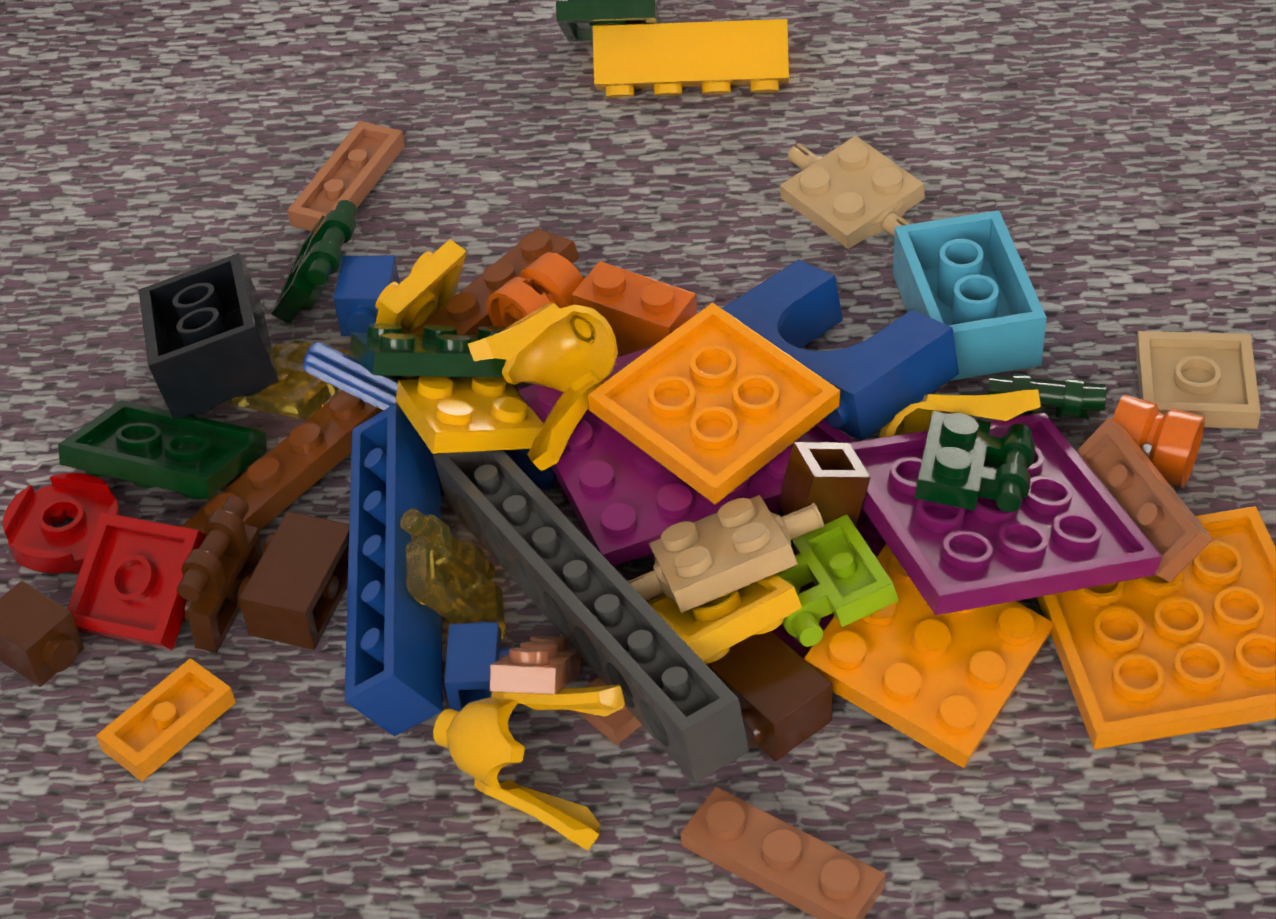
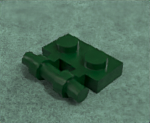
(316, 261)
(1070, 397)
(955, 460)

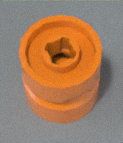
(542, 282)
(1166, 439)

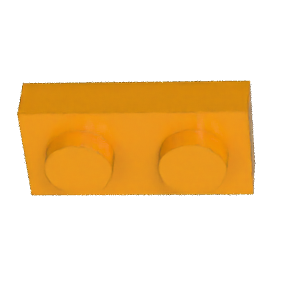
(166, 719)

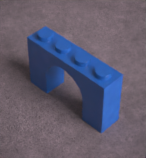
(873, 376)

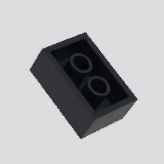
(207, 337)

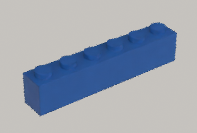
(390, 636)

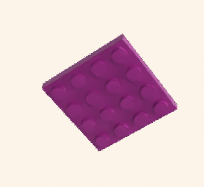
(626, 494)
(964, 559)

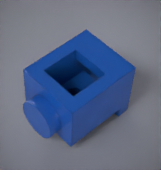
(468, 661)

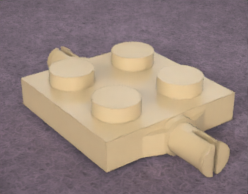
(851, 191)
(724, 552)

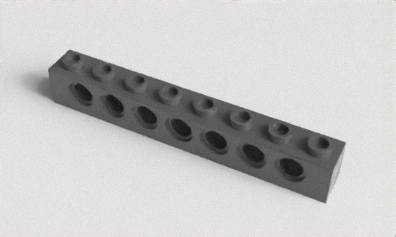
(596, 611)

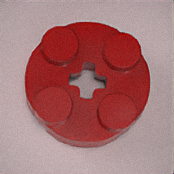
(31, 516)

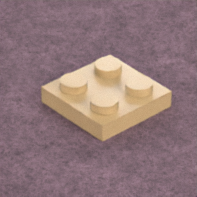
(1200, 375)

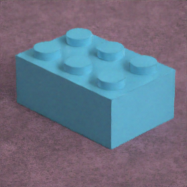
(974, 281)

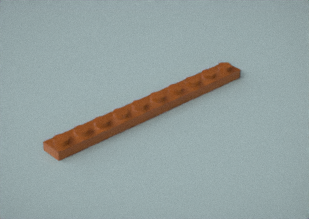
(327, 436)

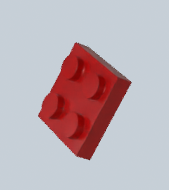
(133, 580)

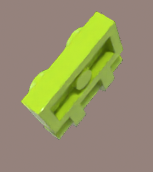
(845, 576)

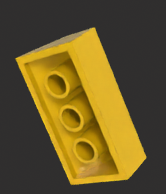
(691, 56)

